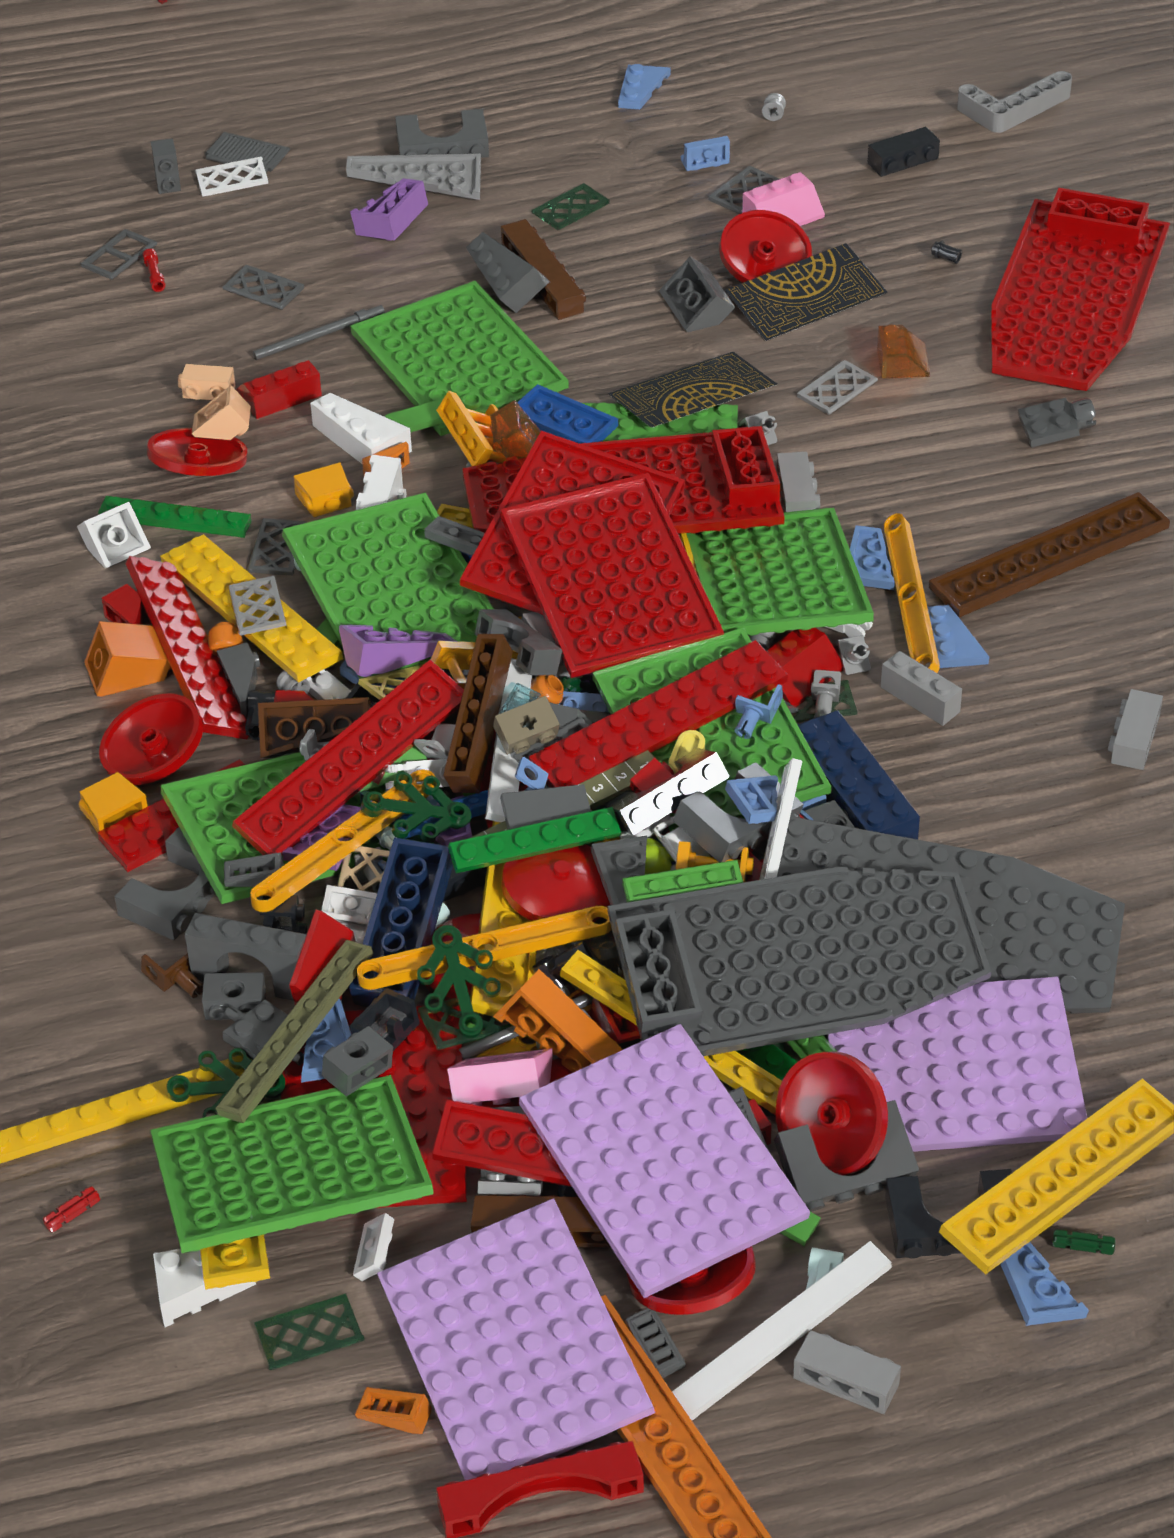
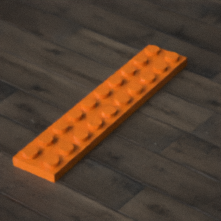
(681, 1460)

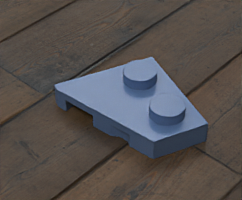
(755, 797)

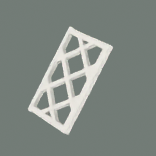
(222, 186)

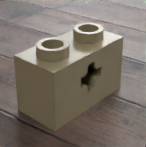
(532, 714)

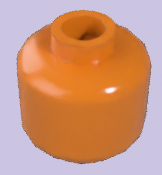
(223, 636)
(548, 686)

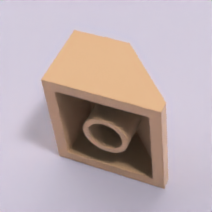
(222, 417)

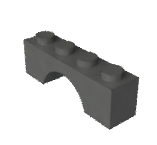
(535, 652)

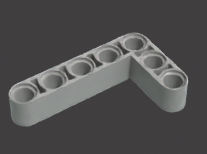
(1017, 107)

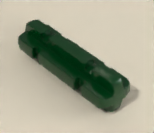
(579, 685)
(1084, 1241)

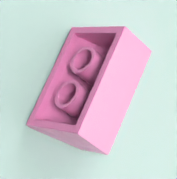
(789, 196)
(500, 1076)

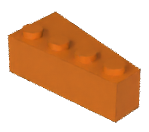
(556, 1023)

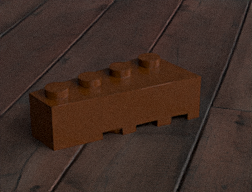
(286, 723)

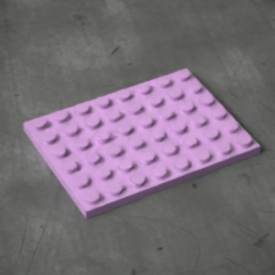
(978, 1066)
(663, 1160)
(514, 1343)

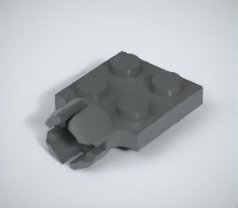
(1056, 420)

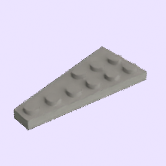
(439, 172)

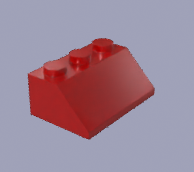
(281, 389)
(799, 657)
(321, 944)

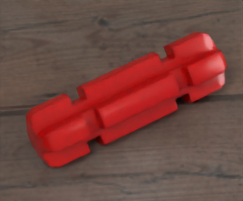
(71, 1209)

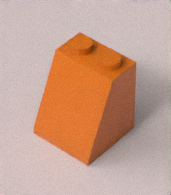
(125, 658)

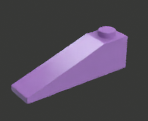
(381, 652)

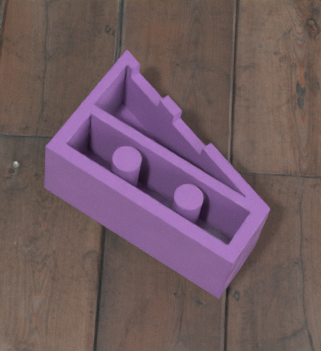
(392, 212)

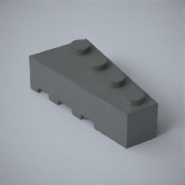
(507, 273)

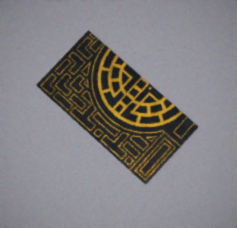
(806, 291)
(692, 389)

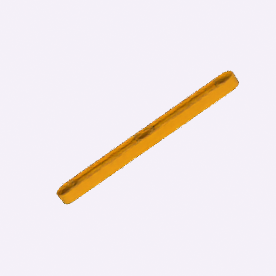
(908, 579)
(328, 850)
(505, 941)

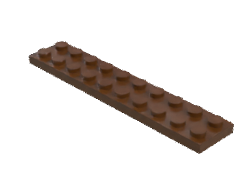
(1048, 554)

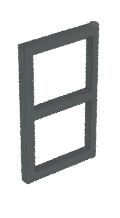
(108, 249)

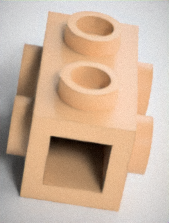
(205, 381)

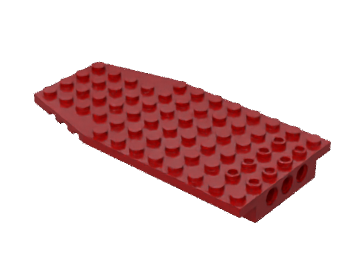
(1074, 288)
(724, 472)

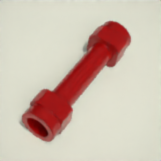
(156, 279)

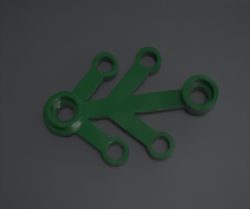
(419, 807)
(457, 975)
(217, 1087)

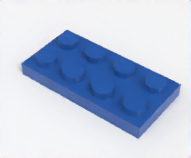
(566, 416)

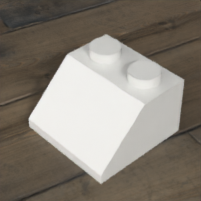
(114, 535)

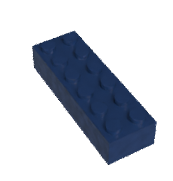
(858, 779)
(405, 908)

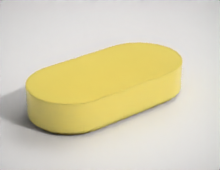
(686, 743)

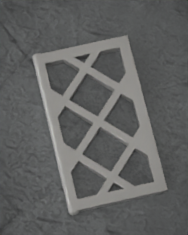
(817, 401)
(261, 624)

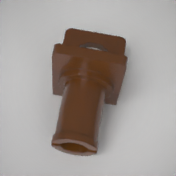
(178, 973)

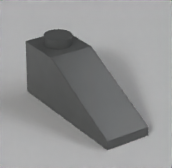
(240, 671)

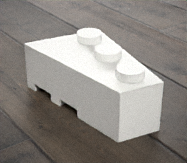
(182, 1284)

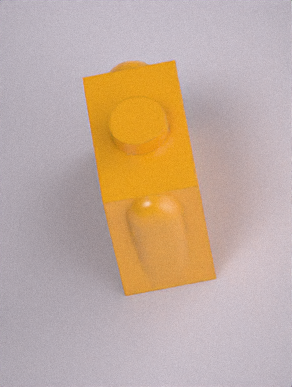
(324, 489)
(111, 801)

